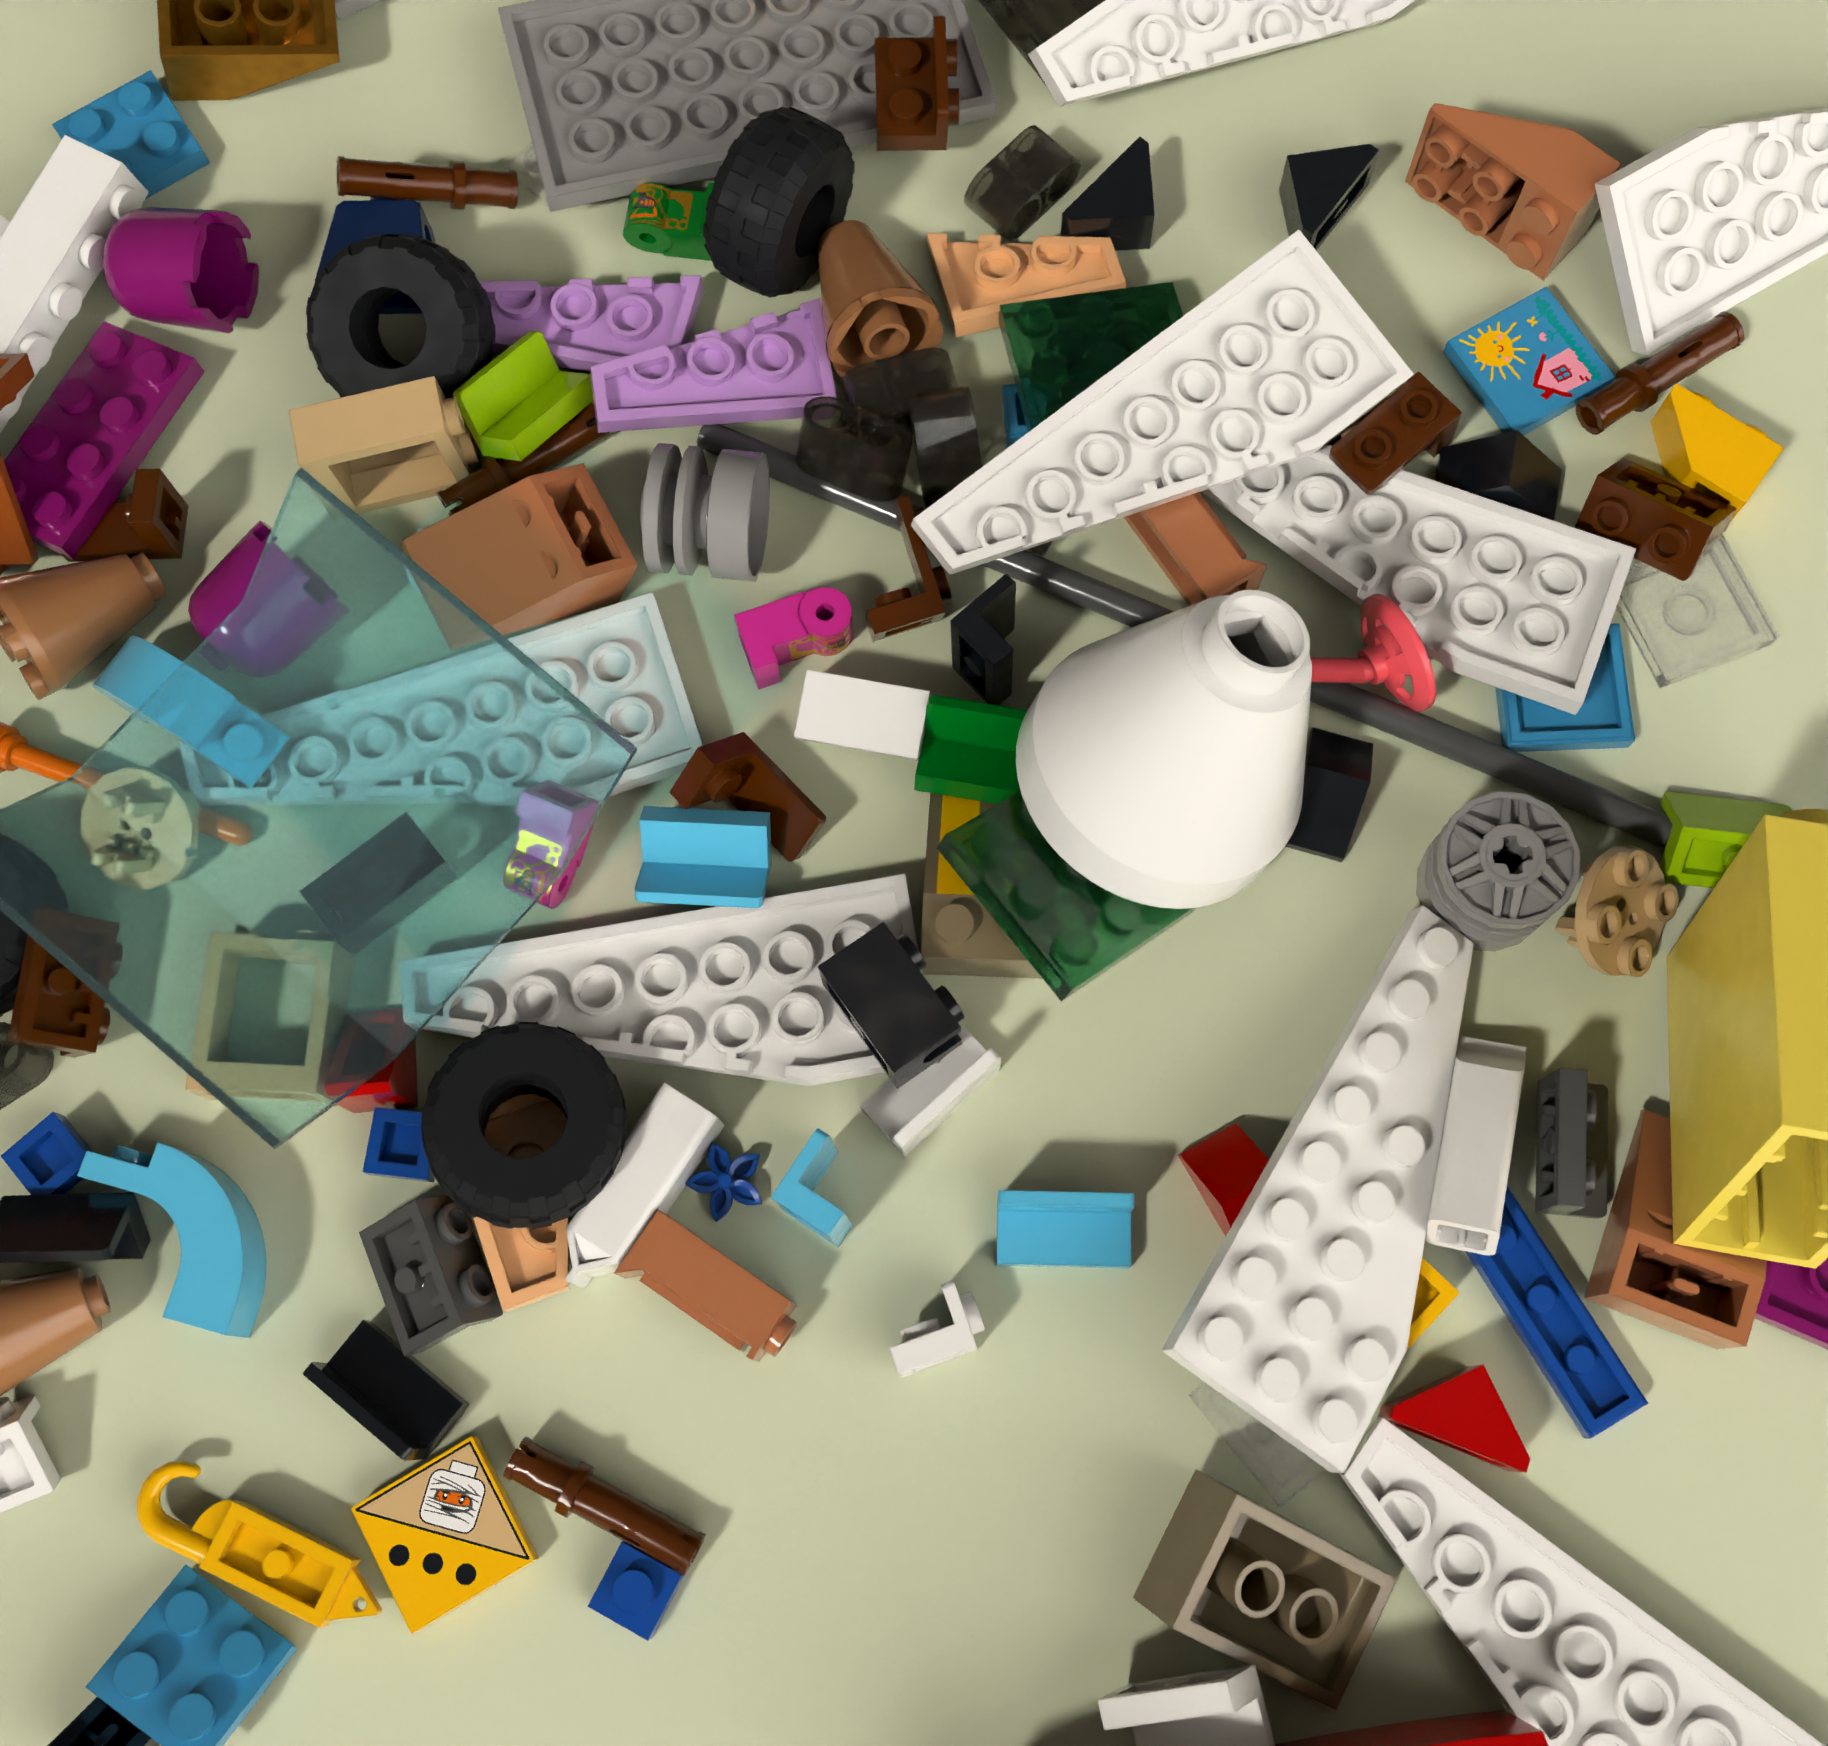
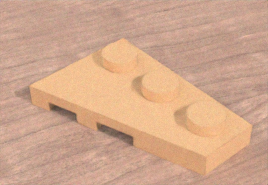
(991, 273)
(525, 1261)

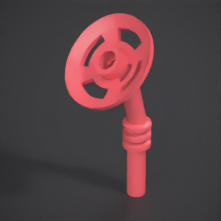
(1385, 656)

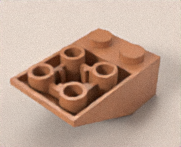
(1511, 181)
(529, 551)
(1666, 1284)

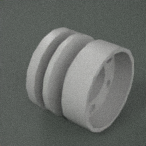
(694, 512)
(1480, 896)

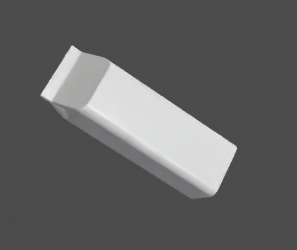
(1476, 1146)
(649, 1177)

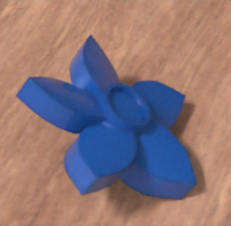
(726, 1181)

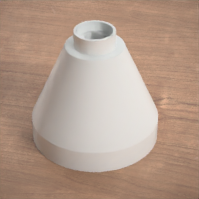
(1174, 750)

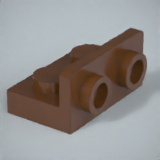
(914, 91)
(1654, 515)
(56, 1007)

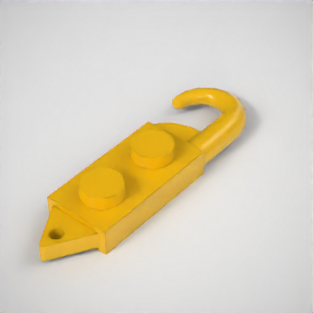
(259, 1553)

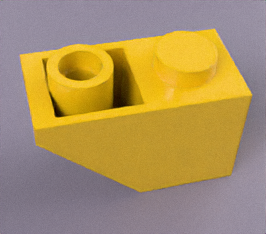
(1711, 448)

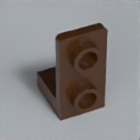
(1395, 433)
(147, 522)
(898, 609)
(751, 782)

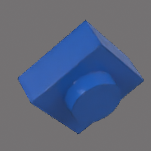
(397, 1146)
(48, 1156)
(636, 1590)

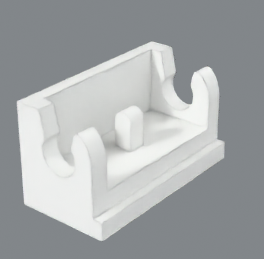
(862, 714)

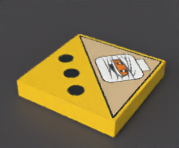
(444, 1533)

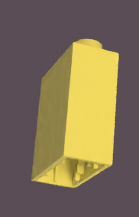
(1754, 1052)

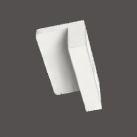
(932, 1096)
(1192, 1710)

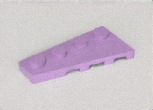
(595, 322)
(719, 377)

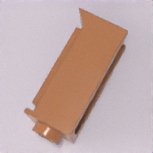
(1195, 549)
(710, 1287)

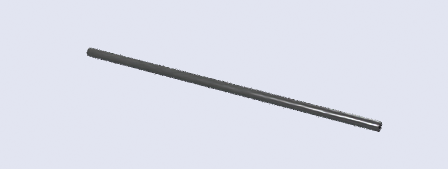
(1339, 697)

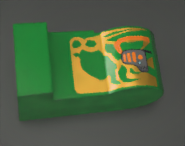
(667, 221)

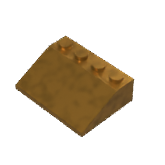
(242, 44)

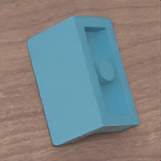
(704, 857)
(796, 1190)
(1064, 1229)

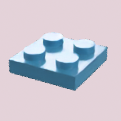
(140, 130)
(192, 1665)

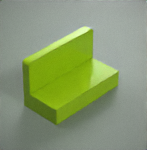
(521, 399)
(1707, 835)

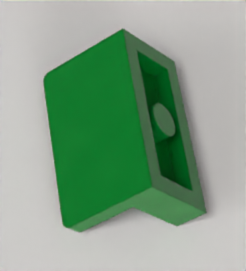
(969, 750)

